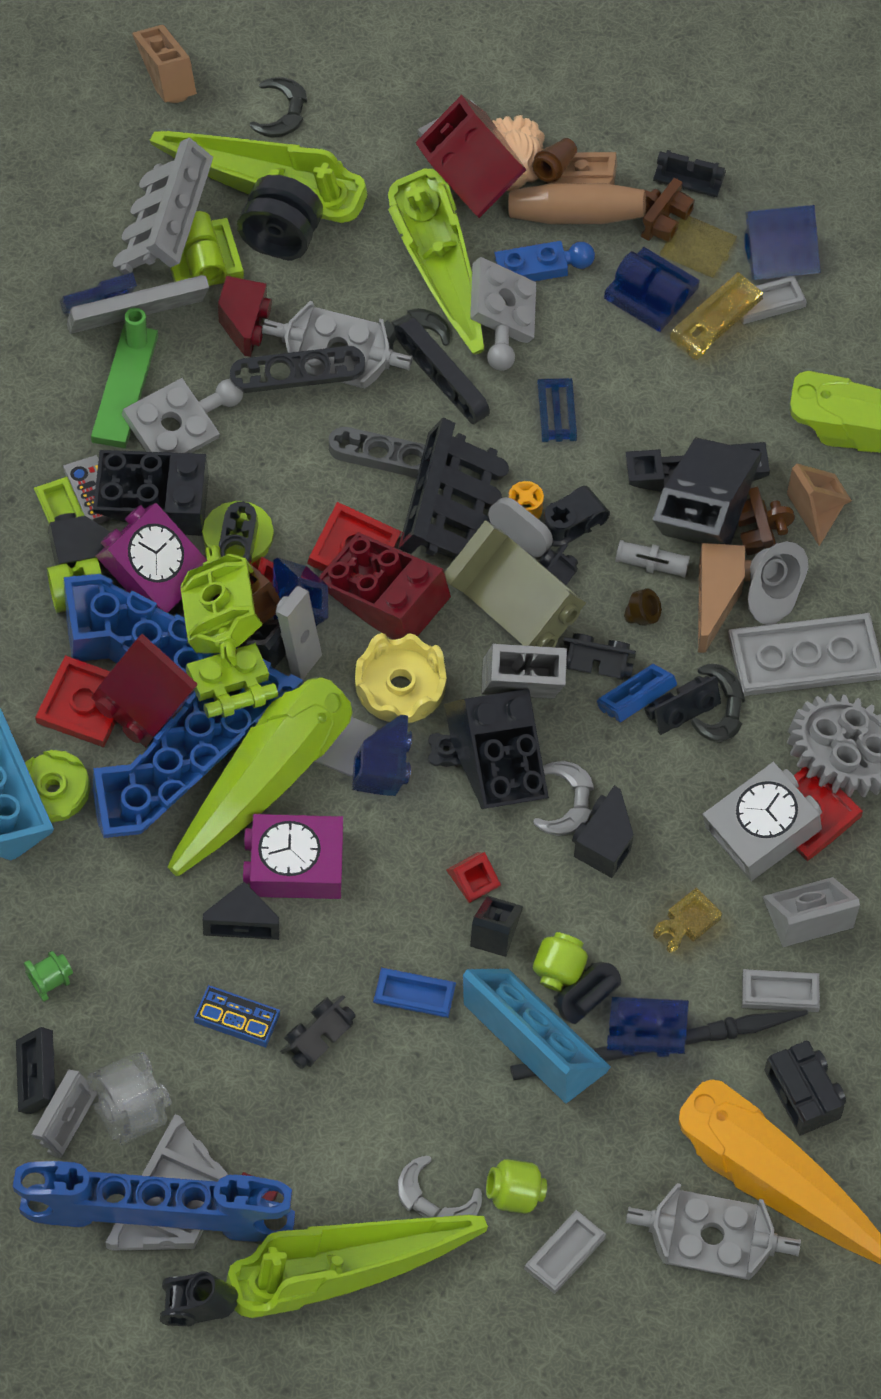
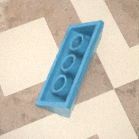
(21, 809)
(532, 1031)

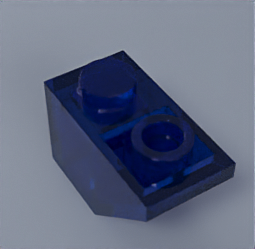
(289, 575)
(381, 759)

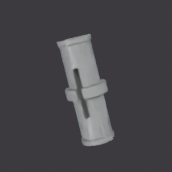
(628, 553)

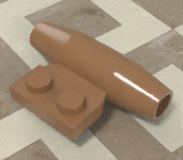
(581, 195)

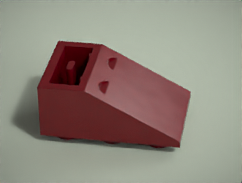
(471, 155)
(397, 597)

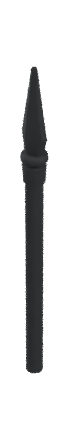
(712, 1031)

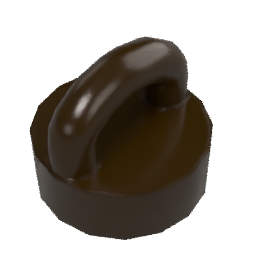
(643, 607)

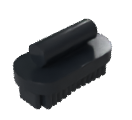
(589, 991)

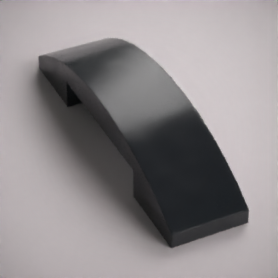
(651, 471)

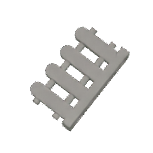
(166, 209)

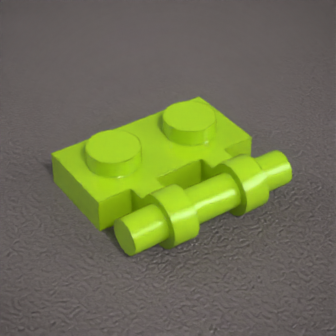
(217, 681)

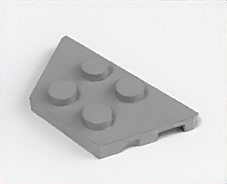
(175, 1157)

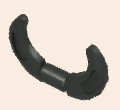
(288, 123)
(427, 319)
(732, 689)

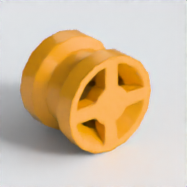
(528, 493)

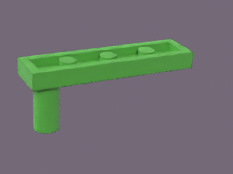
(125, 379)

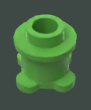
(48, 973)

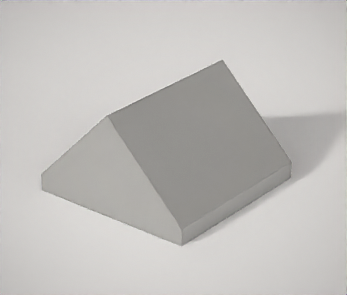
(812, 911)

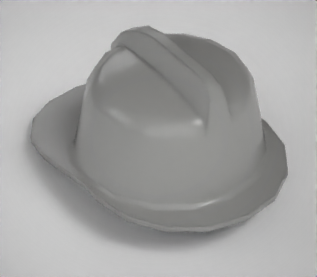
(776, 581)

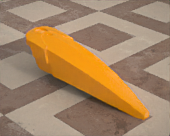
(769, 1166)

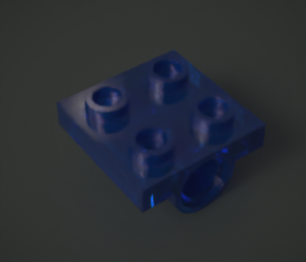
(782, 242)
(650, 288)

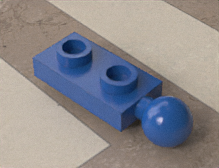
(545, 259)

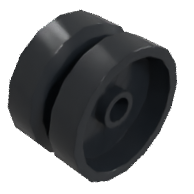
(280, 217)

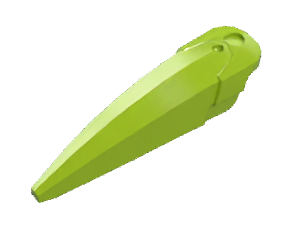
(244, 161)
(432, 234)
(838, 410)
(267, 762)
(335, 1260)

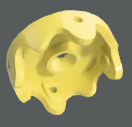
(405, 658)

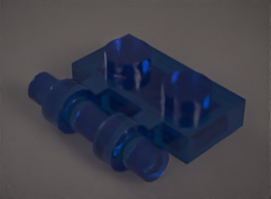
(648, 1026)

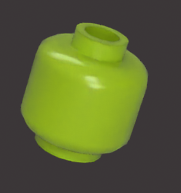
(560, 961)
(516, 1186)

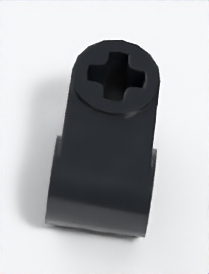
(574, 515)
(197, 1299)

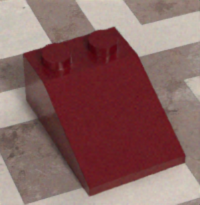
(143, 691)

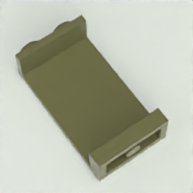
(514, 588)

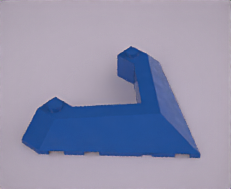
(104, 625)

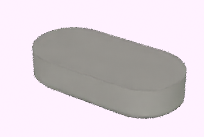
(521, 526)

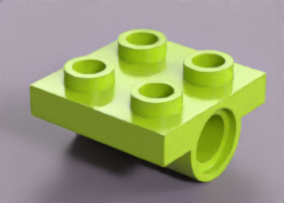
(209, 252)

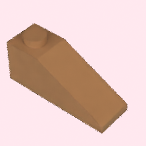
(166, 64)
(720, 585)

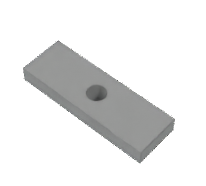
(299, 631)

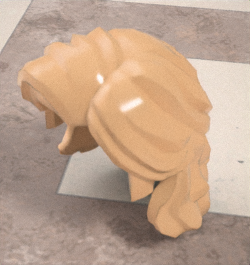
(525, 141)

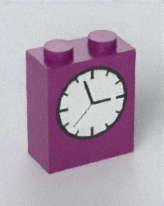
(150, 556)
(295, 856)

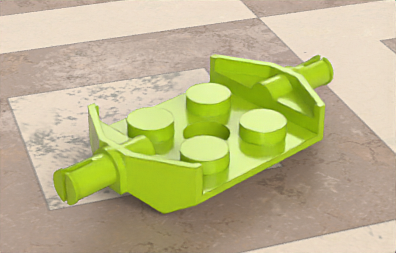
(229, 619)

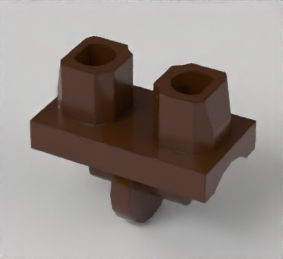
(660, 206)
(755, 511)

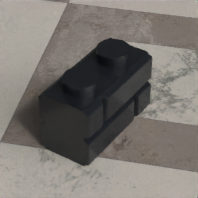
(805, 1087)

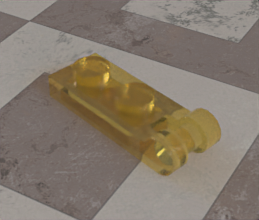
(716, 315)

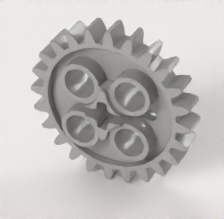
(839, 744)

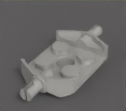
(320, 328)
(744, 1227)

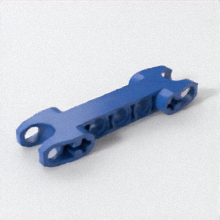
(80, 1198)

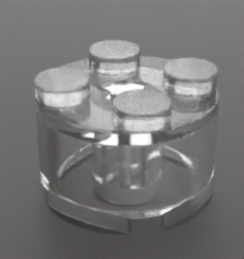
(129, 1098)

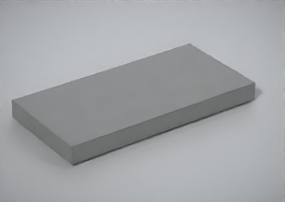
(149, 300)
(805, 654)

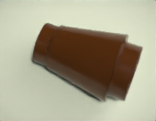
(552, 161)

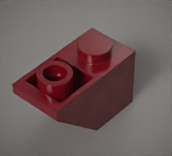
(241, 311)

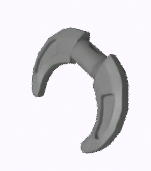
(582, 784)
(410, 1194)

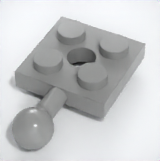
(488, 308)
(178, 403)

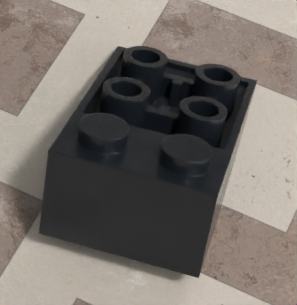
(143, 478)
(707, 493)
(498, 747)

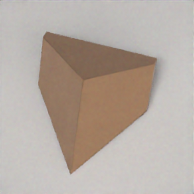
(817, 498)

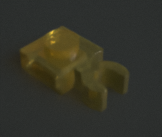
(688, 917)

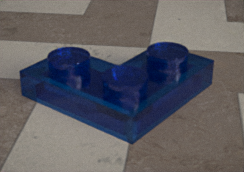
(105, 289)

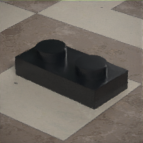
(35, 1070)

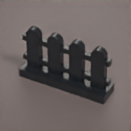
(434, 475)

